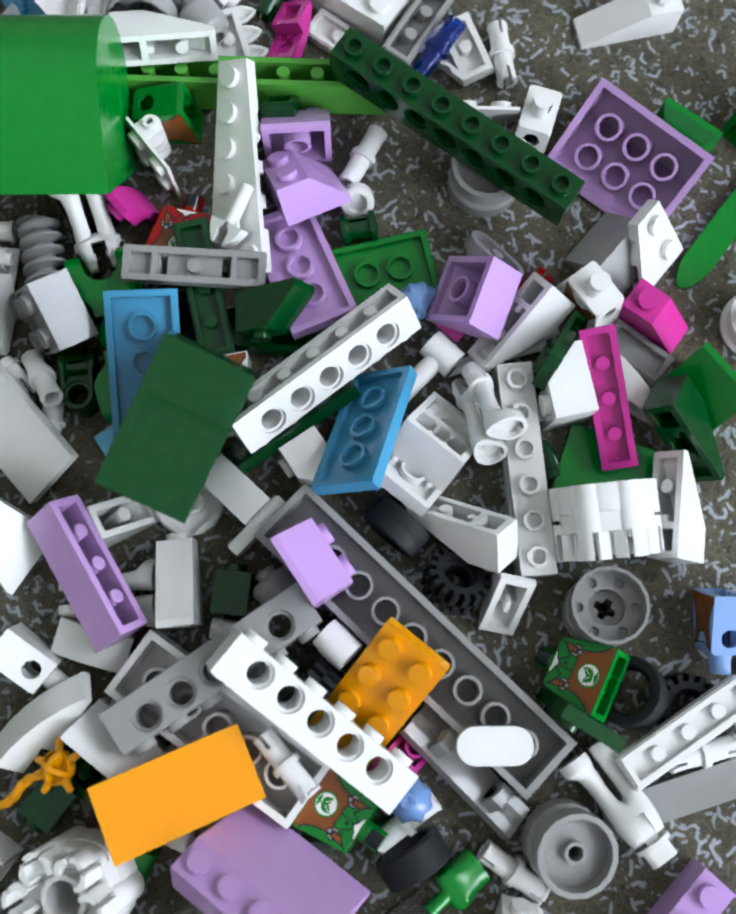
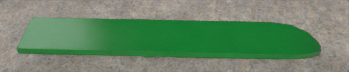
(708, 246)

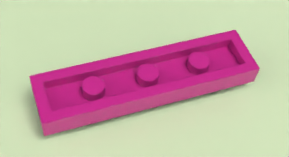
(613, 418)

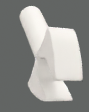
(231, 220)

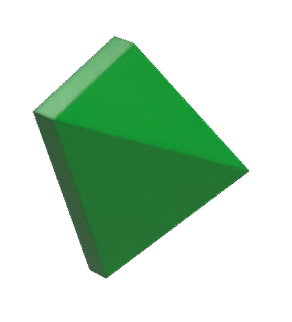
(690, 124)

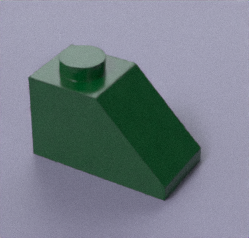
(270, 308)

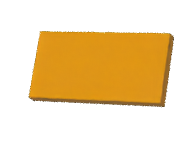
(175, 794)

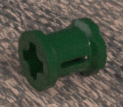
(359, 227)

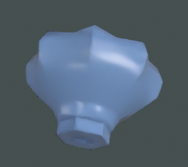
(420, 297)
(414, 803)

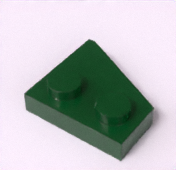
(552, 355)
(573, 718)

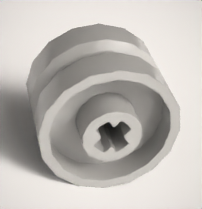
(475, 193)
(569, 848)

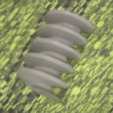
(39, 246)

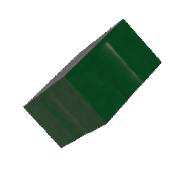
(175, 426)

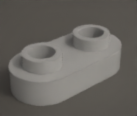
(481, 244)

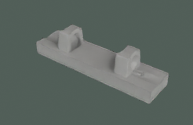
(193, 266)
(436, 744)

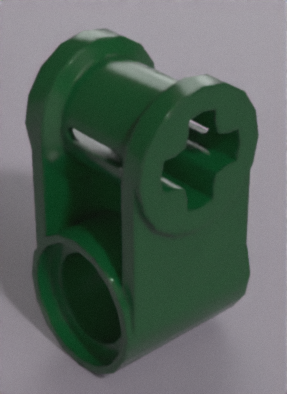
(78, 377)

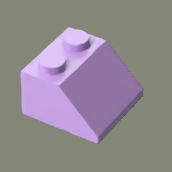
(305, 134)
(302, 186)
(474, 295)
(313, 561)

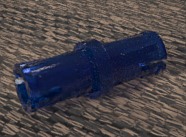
(438, 46)

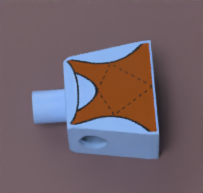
(715, 626)

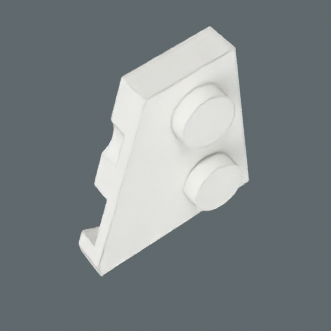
(467, 56)
(652, 242)

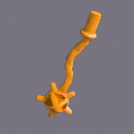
(56, 770)

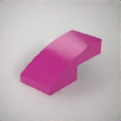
(291, 29)

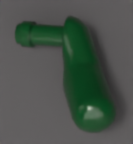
(551, 461)

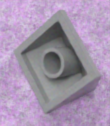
(609, 247)

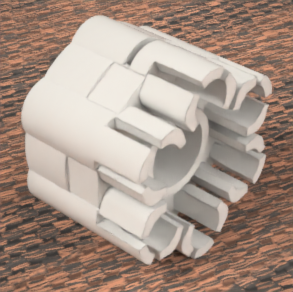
(606, 520)
(74, 877)

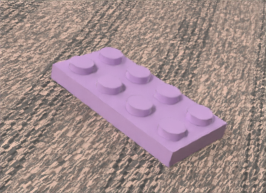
(305, 254)

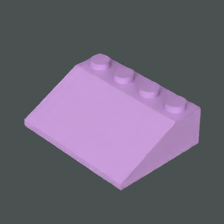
(628, 154)
(262, 868)

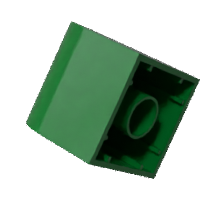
(63, 106)

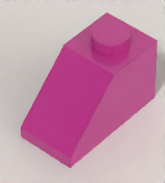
(653, 315)

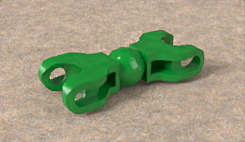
(92, 296)

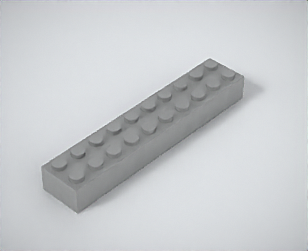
(473, 687)

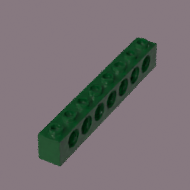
(454, 126)

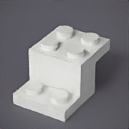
(427, 454)

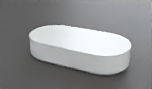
(494, 745)

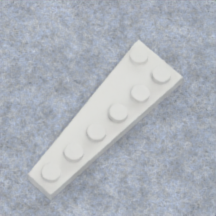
(237, 153)

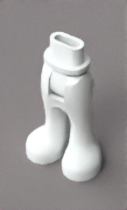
(632, 816)

